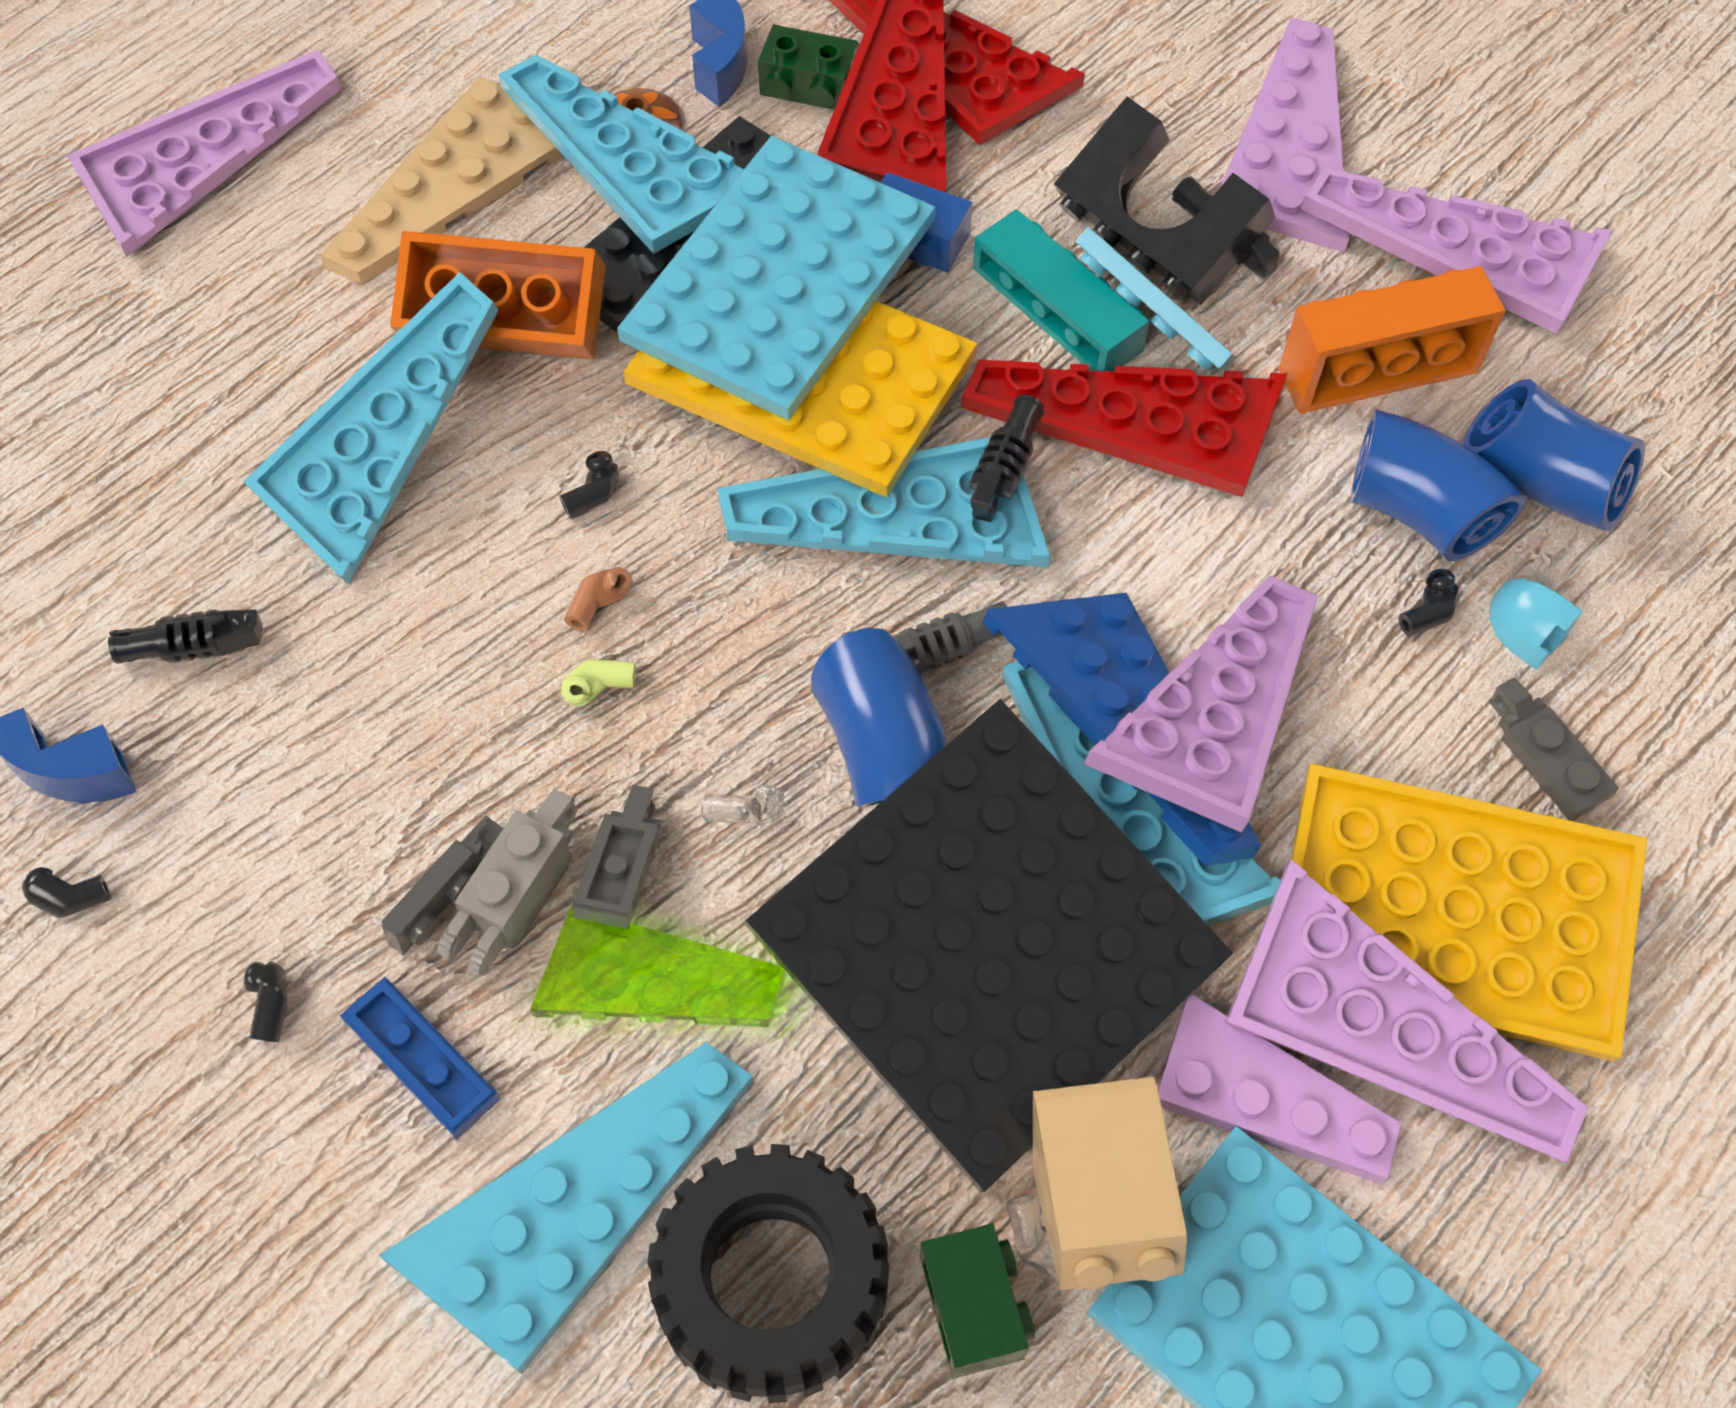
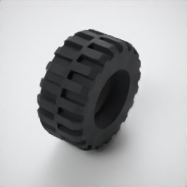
(754, 1190)

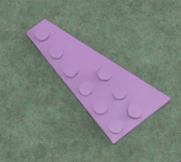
(1295, 133)
(1216, 714)
(1365, 1007)

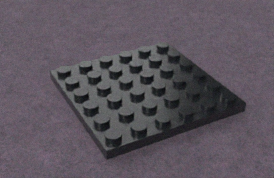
(988, 941)

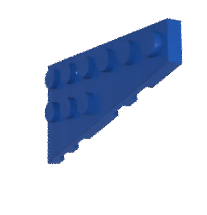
(1097, 673)

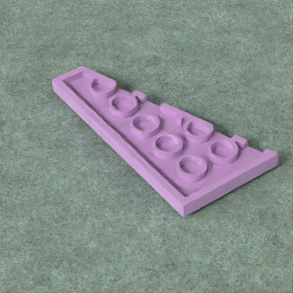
(173, 161)
(1529, 262)

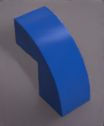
(723, 59)
(73, 770)

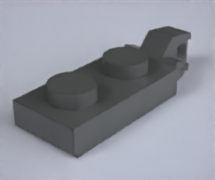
(1550, 751)
(619, 862)
(418, 911)

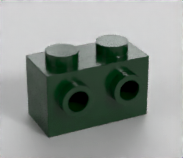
(805, 66)
(975, 1300)

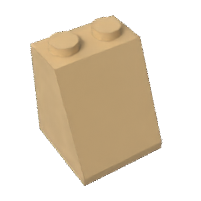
(1107, 1184)

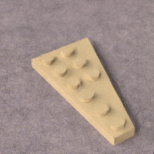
(455, 170)

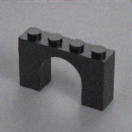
(1189, 255)

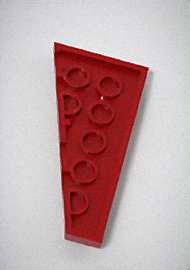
(986, 77)
(894, 97)
(1145, 415)

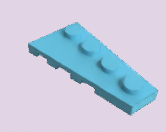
(1168, 317)

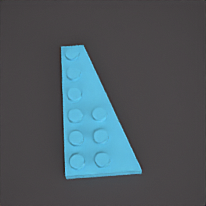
(921, 517)

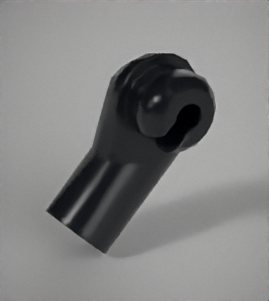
(597, 486)
(1437, 604)
(61, 898)
(271, 1000)

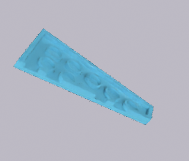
(631, 158)
(359, 447)
(1211, 891)
(546, 1230)

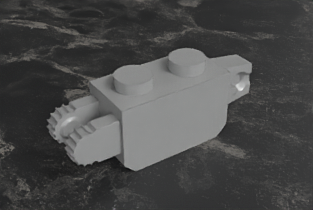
(512, 882)

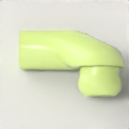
(594, 677)

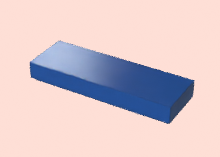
(420, 1057)

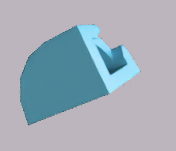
(1531, 619)

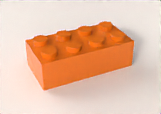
(542, 291)
(1390, 338)

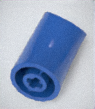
(1558, 454)
(1433, 486)
(876, 711)

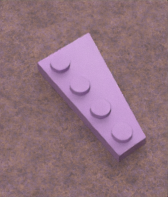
(1249, 1083)

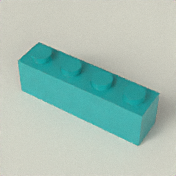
(1059, 293)

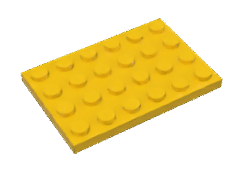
(860, 414)
(1491, 900)

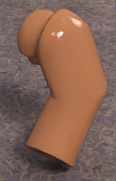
(596, 592)

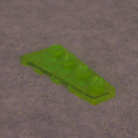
(653, 977)

